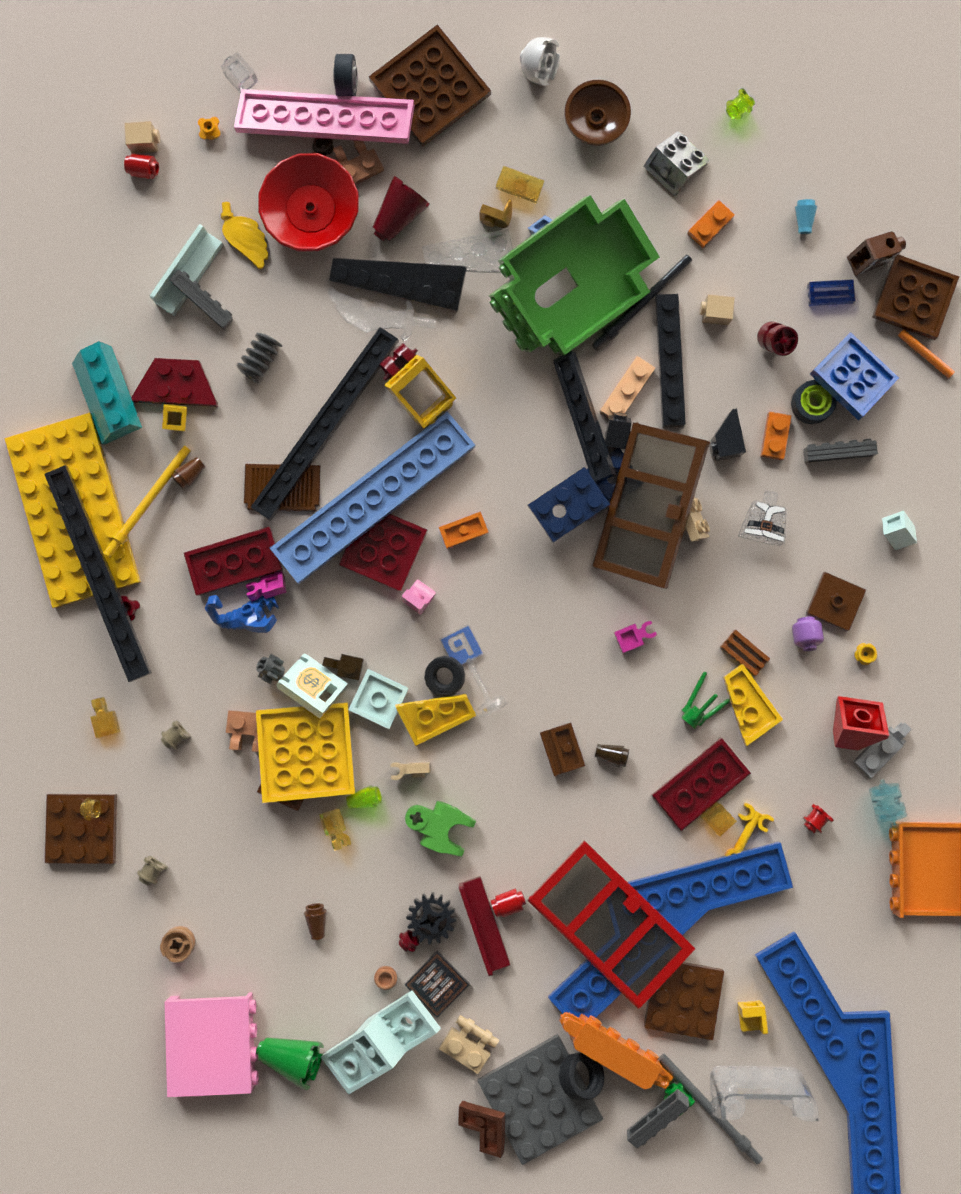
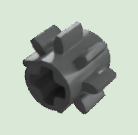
(270, 668)

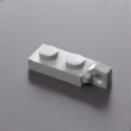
(878, 754)

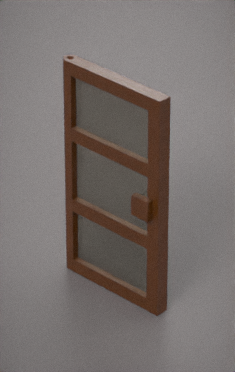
(650, 504)

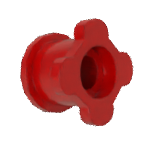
(816, 819)

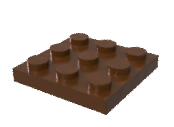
(915, 297)
(73, 838)
(687, 1002)

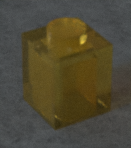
(718, 819)

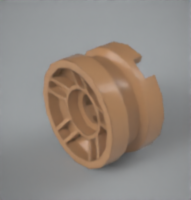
(181, 935)

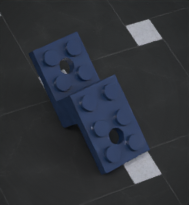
(580, 498)

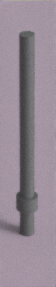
(741, 1141)

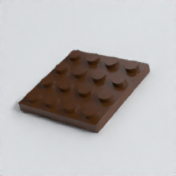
(437, 81)

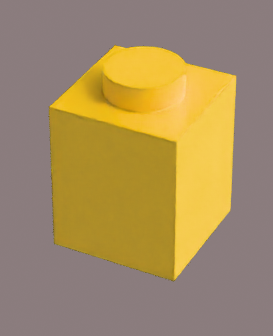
(174, 417)

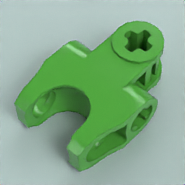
(436, 826)

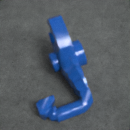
(246, 617)

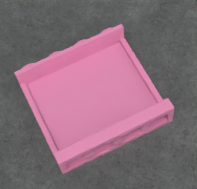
(210, 1046)

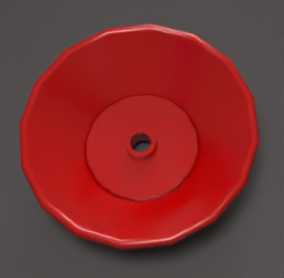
(302, 183)

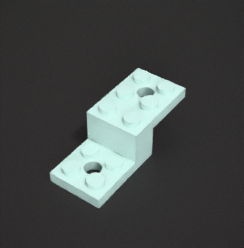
(380, 1042)

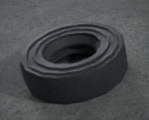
(457, 672)

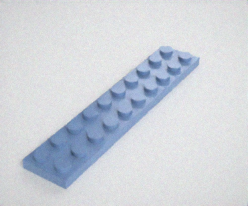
(372, 497)

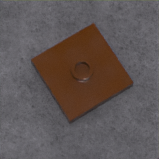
(836, 601)

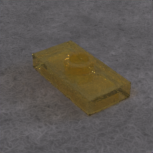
(520, 184)

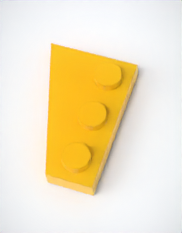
(750, 705)
(434, 716)

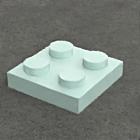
(377, 698)

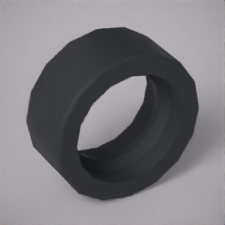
(567, 1078)

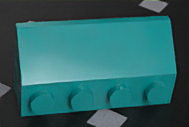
(105, 392)

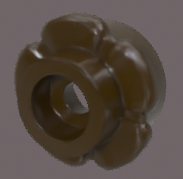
(318, 142)

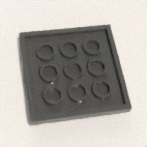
(534, 1102)

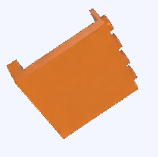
(925, 868)

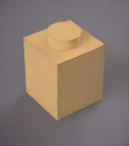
(141, 137)
(717, 309)

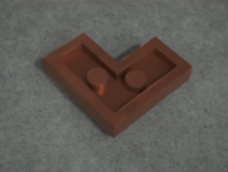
(487, 1122)

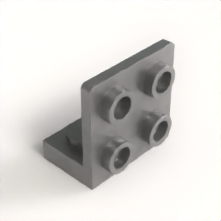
(675, 162)

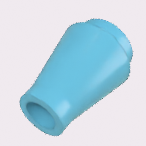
(805, 215)

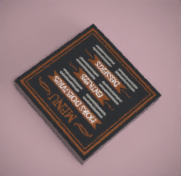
(437, 983)

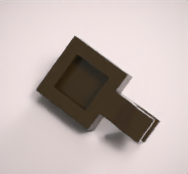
(347, 666)

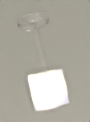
(464, 648)

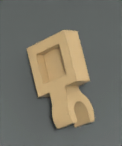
(416, 769)

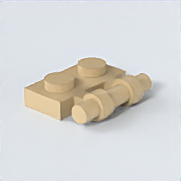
(464, 1049)

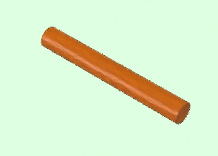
(926, 354)

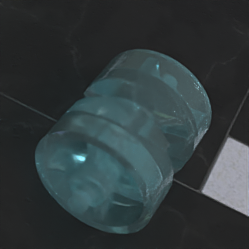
(887, 802)

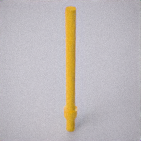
(120, 537)

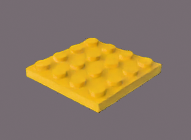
(304, 753)

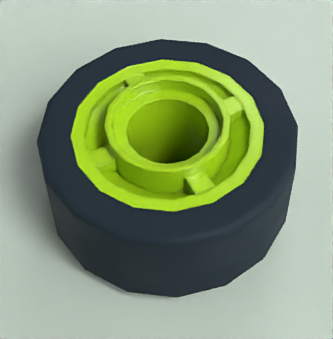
(804, 410)

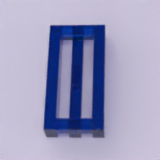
(830, 284)

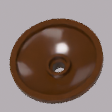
(598, 100)

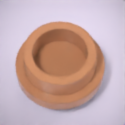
(385, 977)

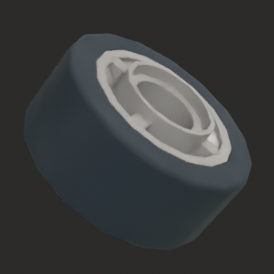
(345, 75)

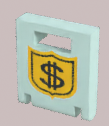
(306, 683)

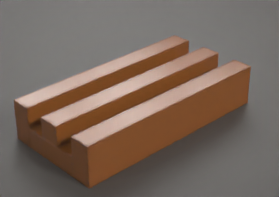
(751, 646)

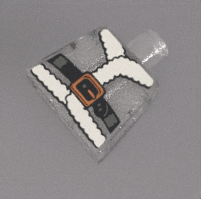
(765, 521)

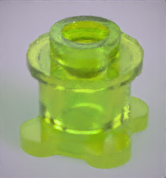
(739, 105)

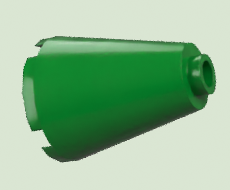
(292, 1059)

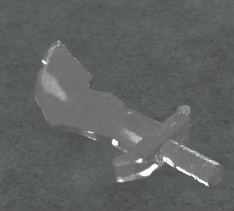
(372, 318)

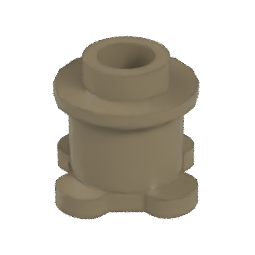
(174, 735)
(151, 870)

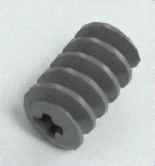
(258, 356)

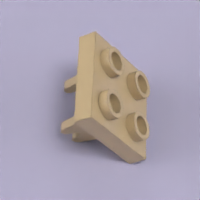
(696, 526)

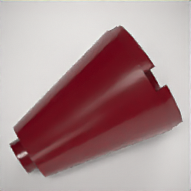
(398, 210)

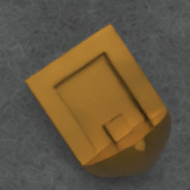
(495, 217)

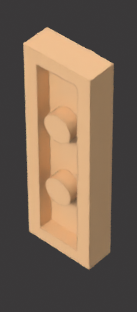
(628, 387)

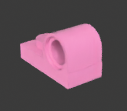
(418, 596)

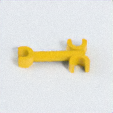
(755, 818)

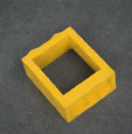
(406, 375)

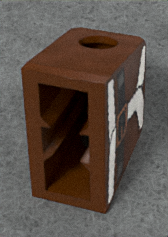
(882, 250)

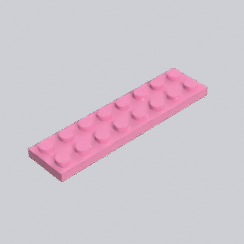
(324, 116)

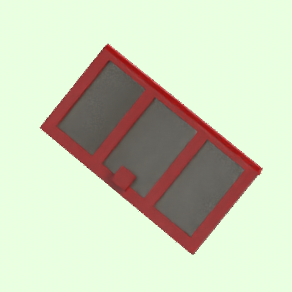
(611, 924)

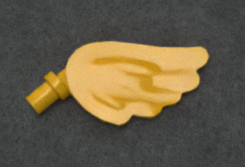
(244, 236)

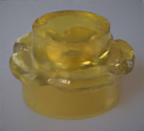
(90, 809)

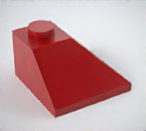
(859, 723)

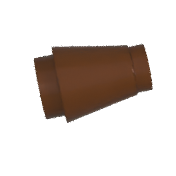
(187, 473)
(316, 918)

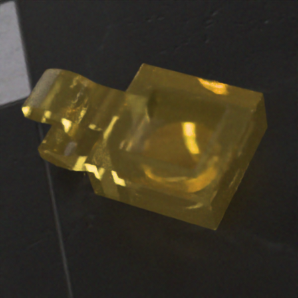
(104, 722)
(334, 826)

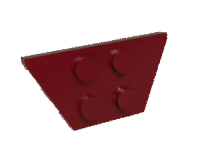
(175, 384)

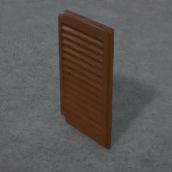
(303, 496)

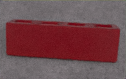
(484, 924)

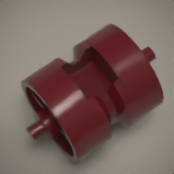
(777, 338)
(394, 364)

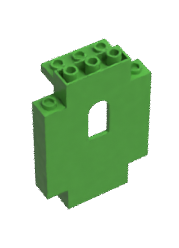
(601, 256)

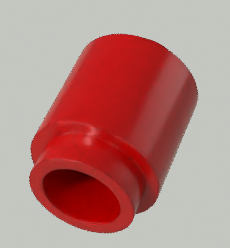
(141, 166)
(508, 903)

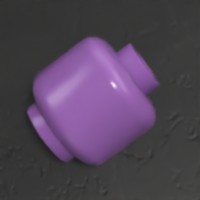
(807, 633)

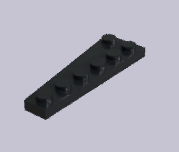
(420, 282)

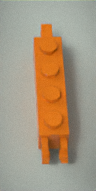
(615, 1052)

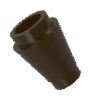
(612, 754)

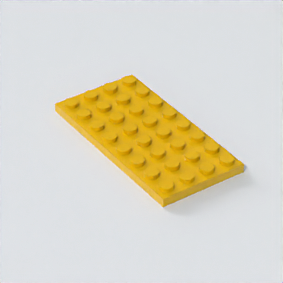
(78, 446)

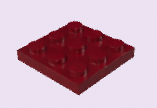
(386, 551)

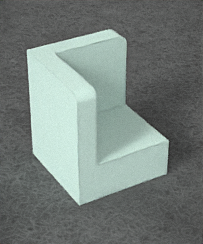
(899, 530)

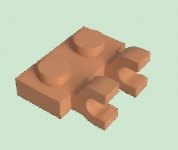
(362, 166)
(241, 724)

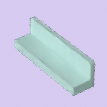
(192, 259)

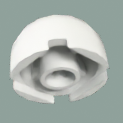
(540, 60)

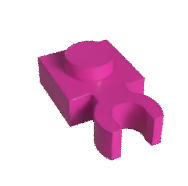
(270, 586)
(631, 637)

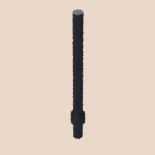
(611, 331)

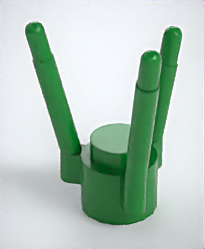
(694, 715)

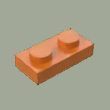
(710, 224)
(775, 435)
(463, 530)

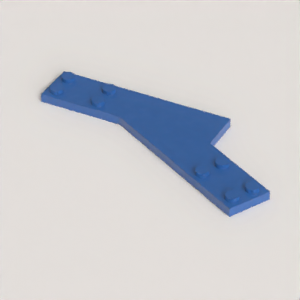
(682, 900)
(854, 1056)

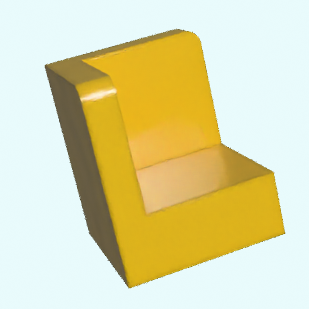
(752, 1016)

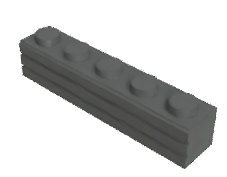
(201, 299)
(840, 450)
(657, 1118)

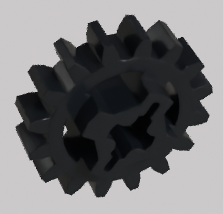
(421, 922)

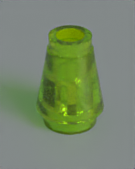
(365, 798)

